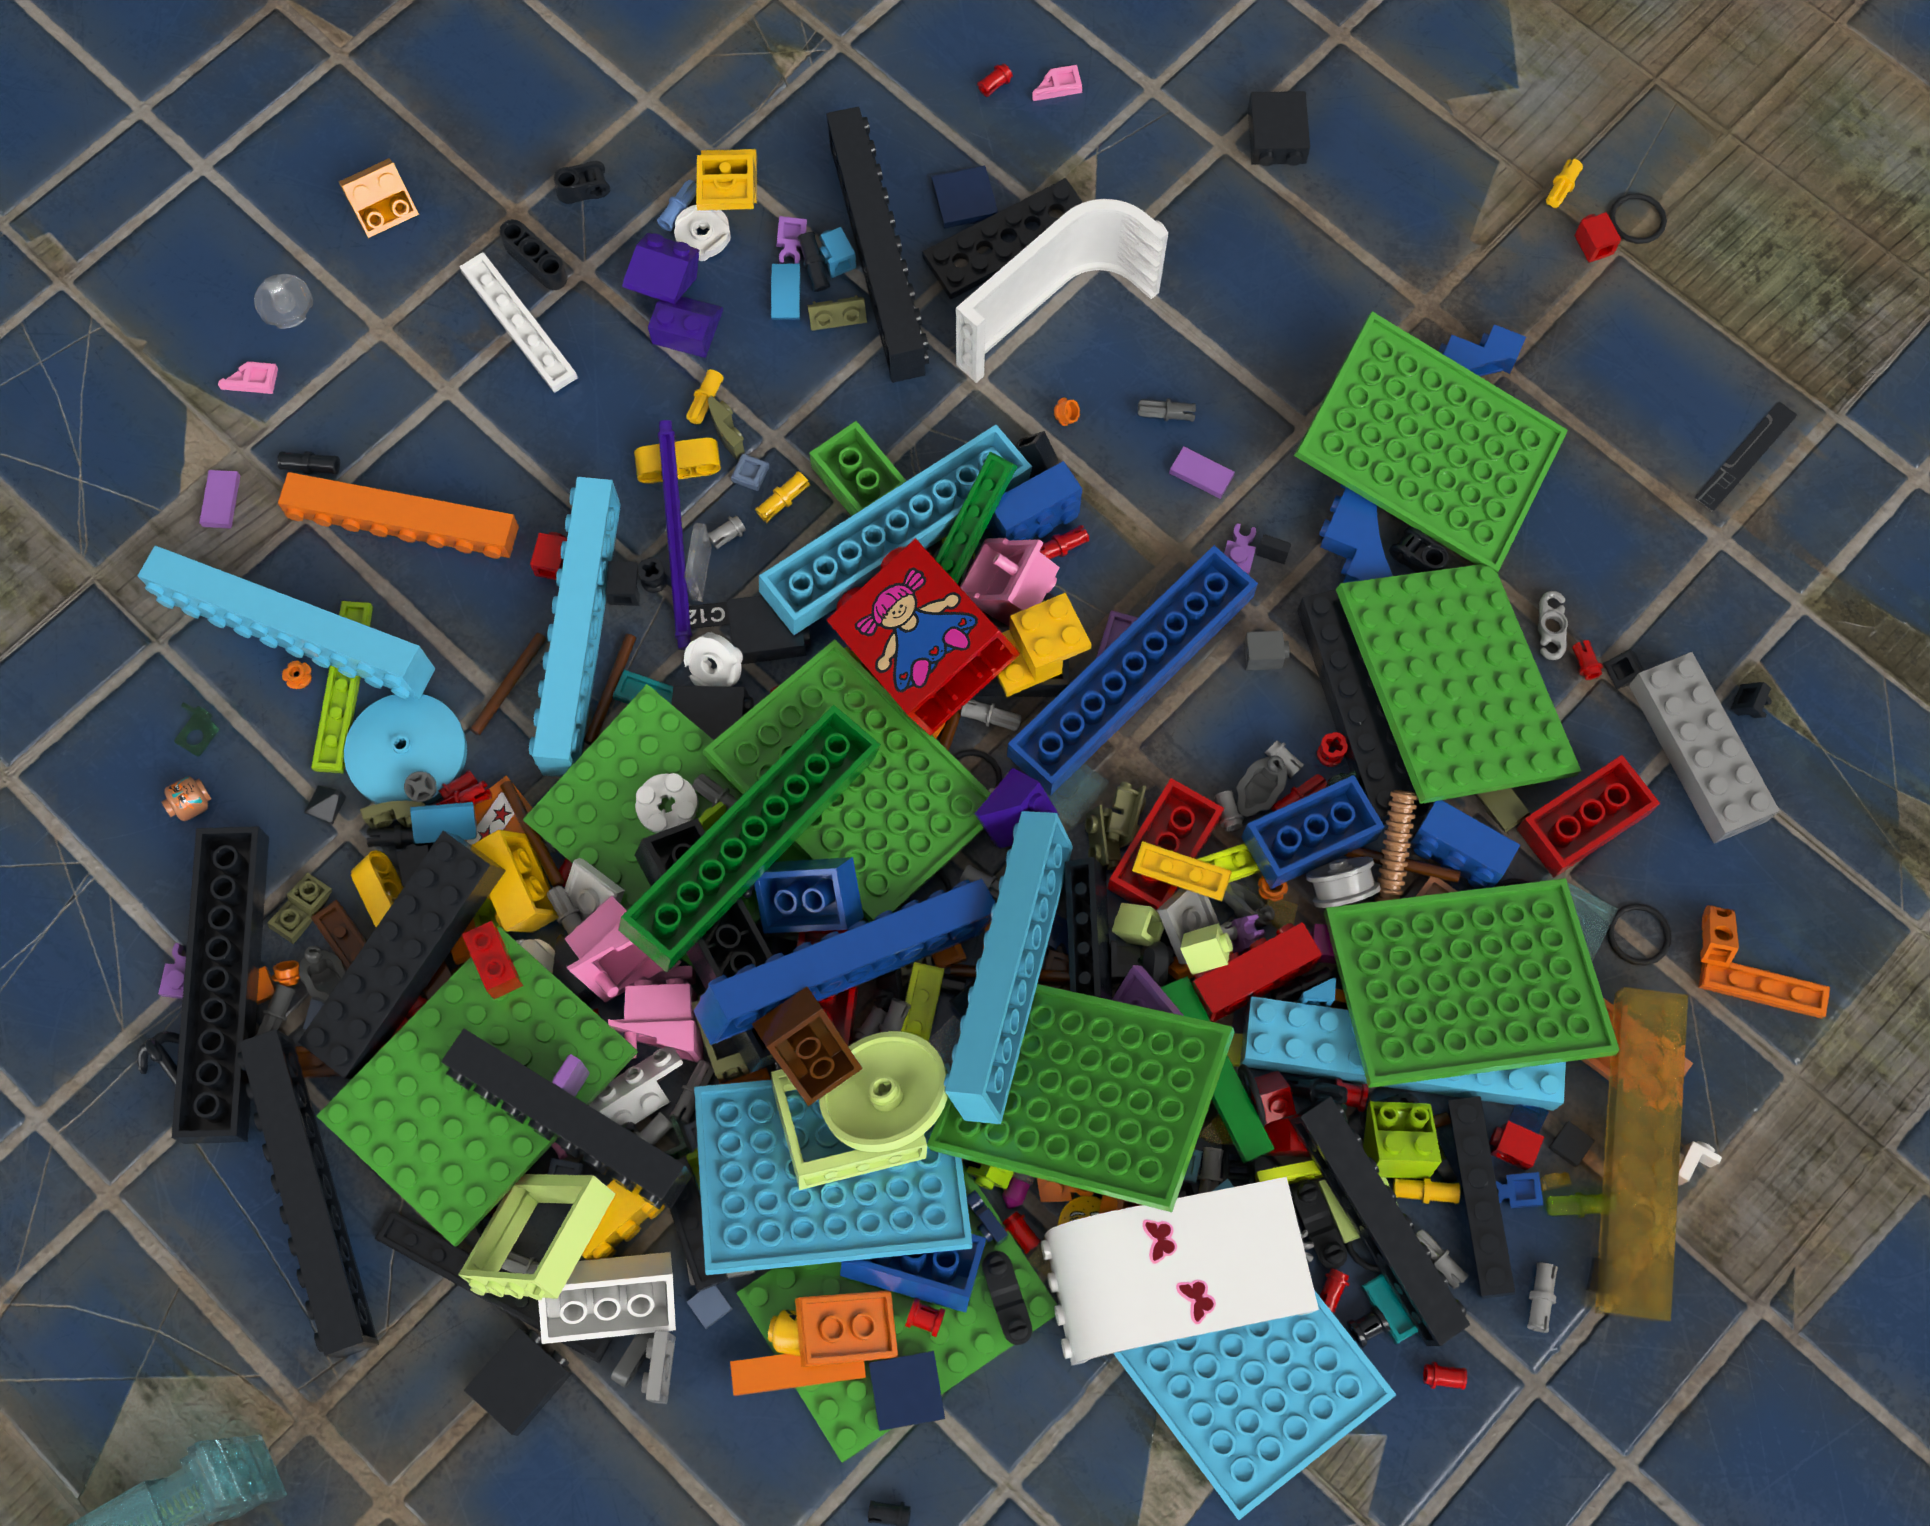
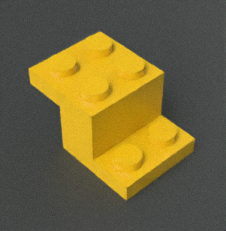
(726, 179)
(1044, 639)

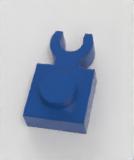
(1521, 1190)

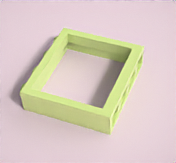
(840, 1165)
(589, 1202)

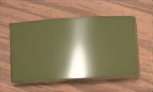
(723, 423)
(1504, 807)
(384, 813)
(303, 902)

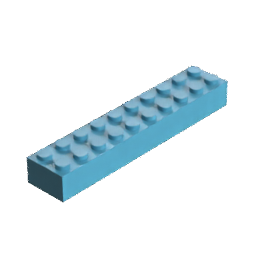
(852, 553)
(287, 623)
(576, 626)
(1009, 969)
(1323, 1045)

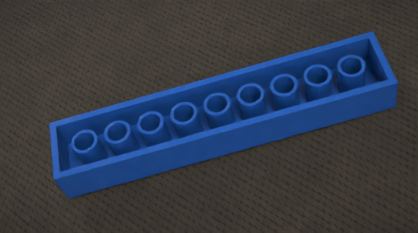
(1131, 670)
(845, 958)

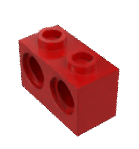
(492, 960)

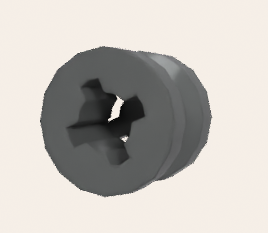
(416, 784)

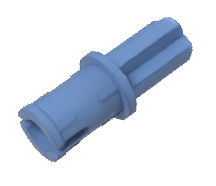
(677, 205)

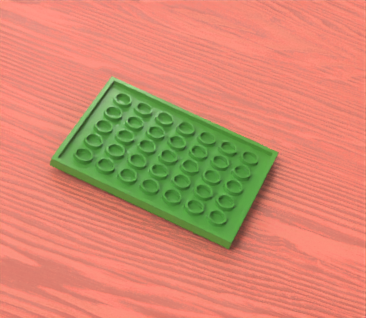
(1431, 443)
(1457, 682)
(593, 803)
(898, 815)
(1469, 982)
(1100, 1099)
(445, 1143)
(962, 1345)

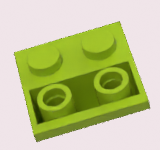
(1402, 1139)

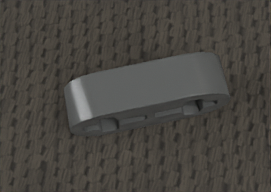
(631, 1360)

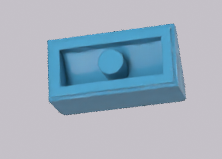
(453, 818)
(1320, 995)

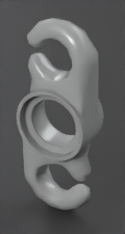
(1558, 638)

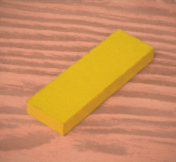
(1182, 871)

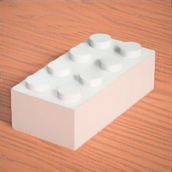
(611, 1299)

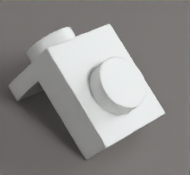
(1691, 1155)

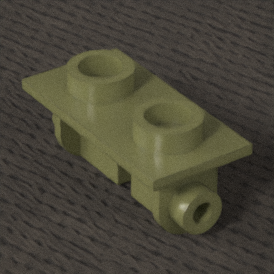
(837, 314)
(1131, 802)
(1103, 850)

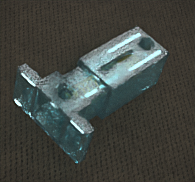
(215, 1484)

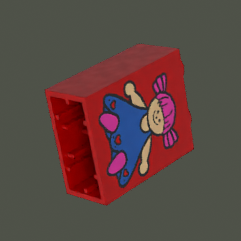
(921, 636)

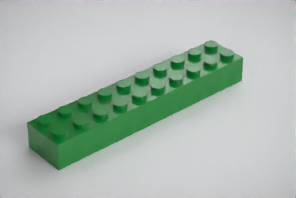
(748, 839)

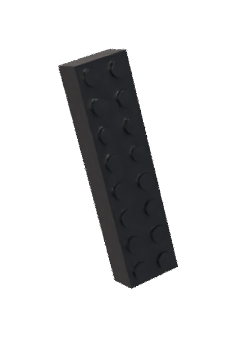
(1354, 703)
(727, 944)
(402, 955)
(563, 1116)

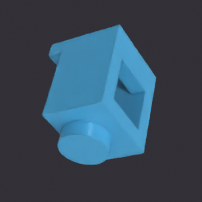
(837, 252)

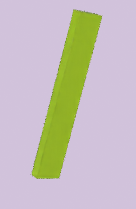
(338, 704)

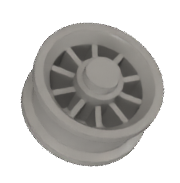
(1343, 882)

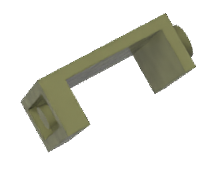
(727, 1067)

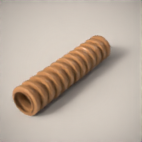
(1396, 845)

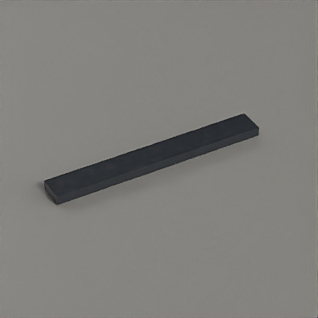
(448, 1261)

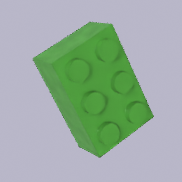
(854, 468)

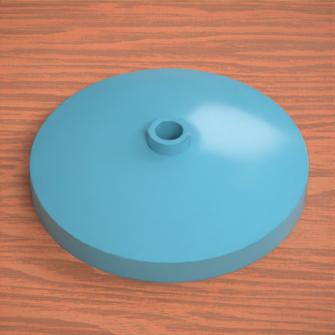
(431, 741)

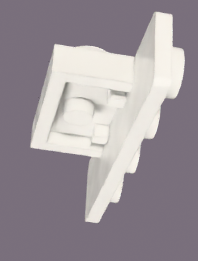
(636, 1091)

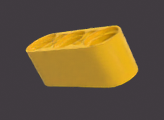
(693, 459)
(376, 884)

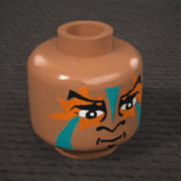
(186, 798)

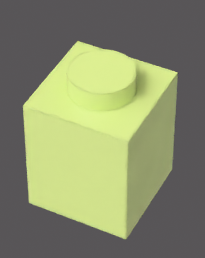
(1138, 924)
(1206, 948)

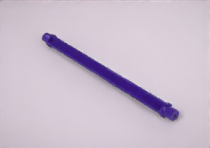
(674, 534)

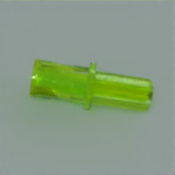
(1574, 1204)

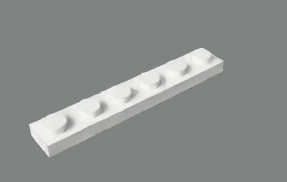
(518, 322)

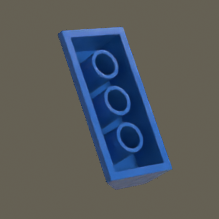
(933, 1277)

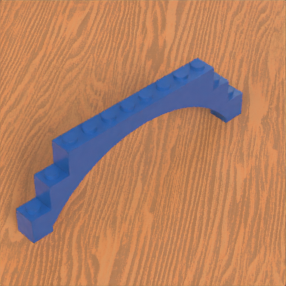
(1354, 525)

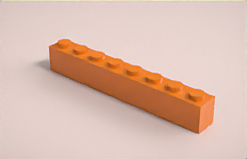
(398, 515)

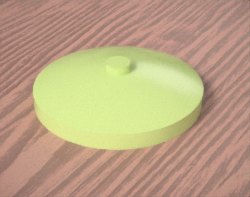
(891, 1097)

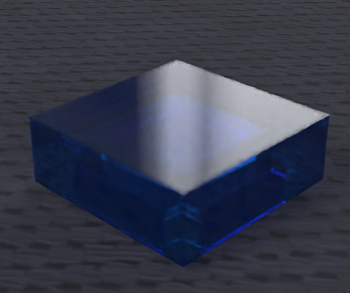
(1528, 1117)

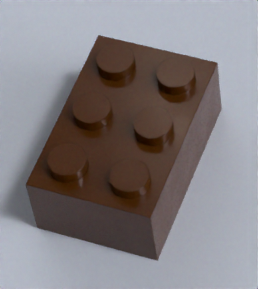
(807, 1046)

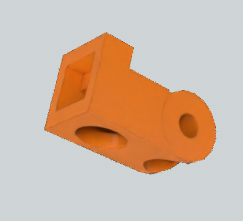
(1719, 936)

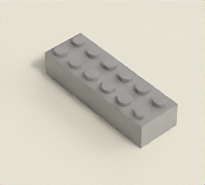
(1703, 747)

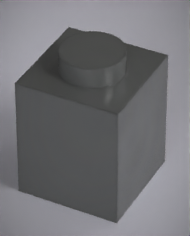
(1265, 650)

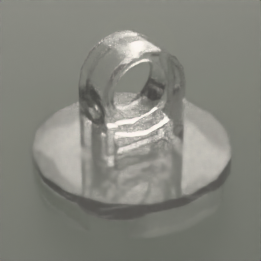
(283, 300)

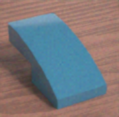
(785, 291)

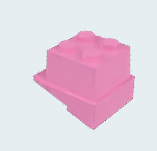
(1009, 577)
(606, 956)
(661, 1018)

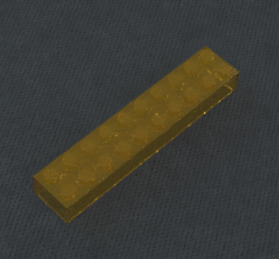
(1642, 1155)

